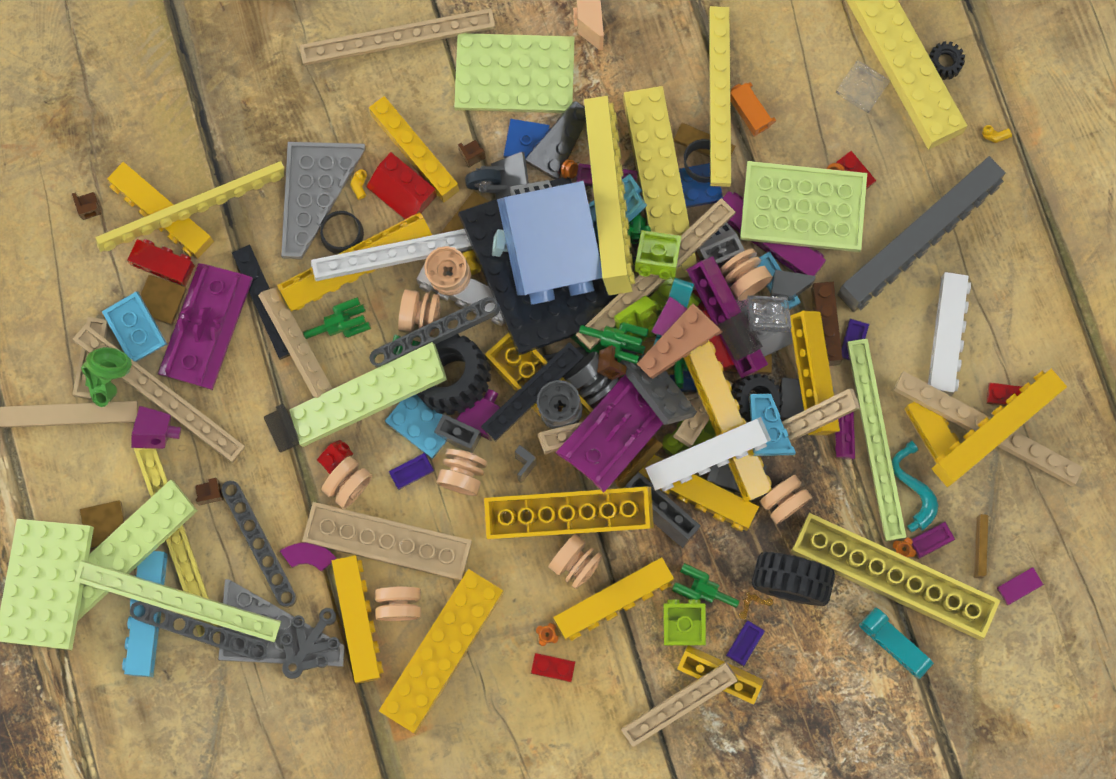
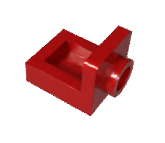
(334, 455)

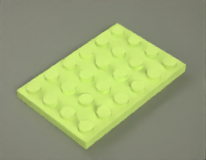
(514, 73)
(803, 206)
(40, 589)

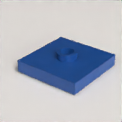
(523, 136)

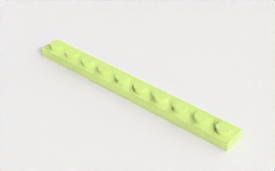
(876, 440)
(177, 601)

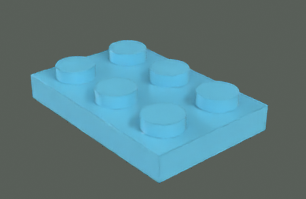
(134, 327)
(417, 425)

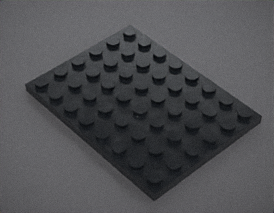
(527, 323)

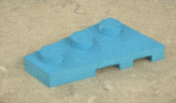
(764, 406)

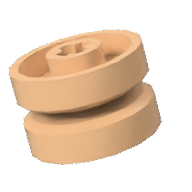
(346, 482)
(784, 497)
(398, 603)

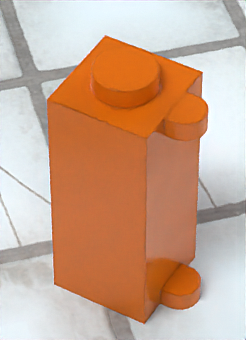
(750, 108)

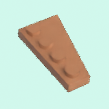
(684, 336)

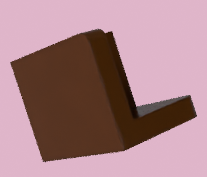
(471, 153)
(86, 205)
(608, 364)
(209, 492)

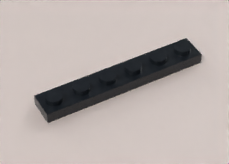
(249, 266)
(527, 395)

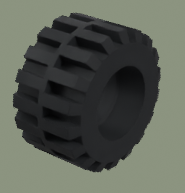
(758, 383)

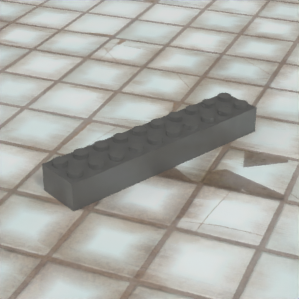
(921, 234)

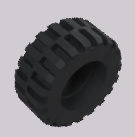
(469, 386)
(793, 578)

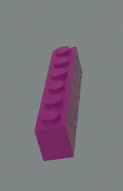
(796, 258)
(722, 306)

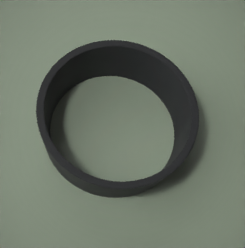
(698, 144)
(336, 250)

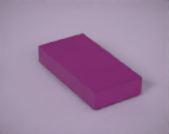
(932, 540)
(1020, 586)

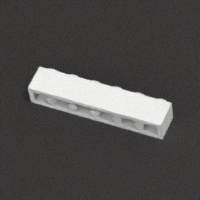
(474, 292)
(948, 332)
(709, 453)

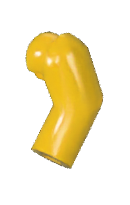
(994, 136)
(357, 183)

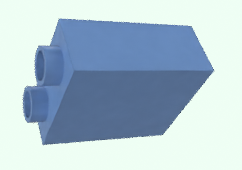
(551, 241)

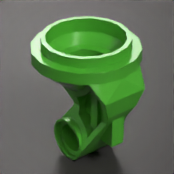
(102, 367)

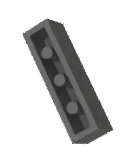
(667, 514)

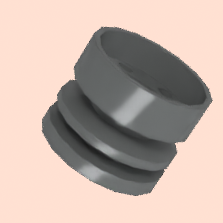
(592, 384)
(559, 394)

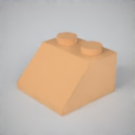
(588, 19)

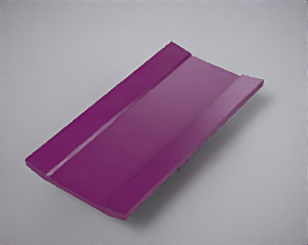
(205, 326)
(611, 435)

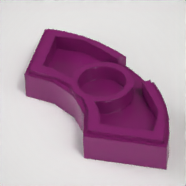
(308, 554)

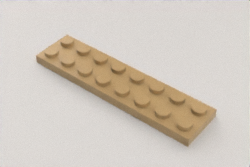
(387, 541)

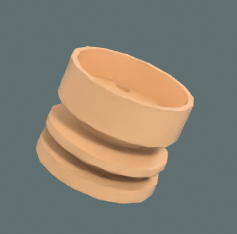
(444, 260)
(746, 274)
(418, 312)
(462, 471)
(575, 561)

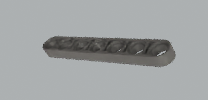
(442, 325)
(251, 536)
(190, 624)

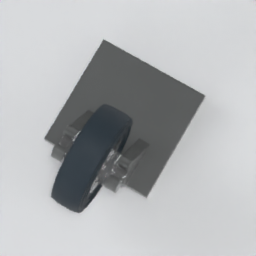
(499, 176)

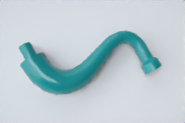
(929, 500)

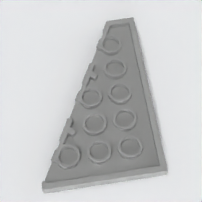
(312, 186)
(244, 599)

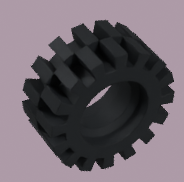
(954, 52)

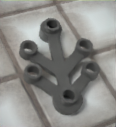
(308, 646)

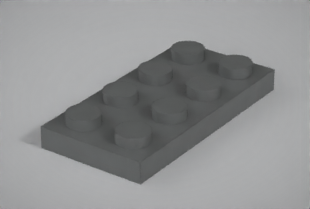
(660, 394)

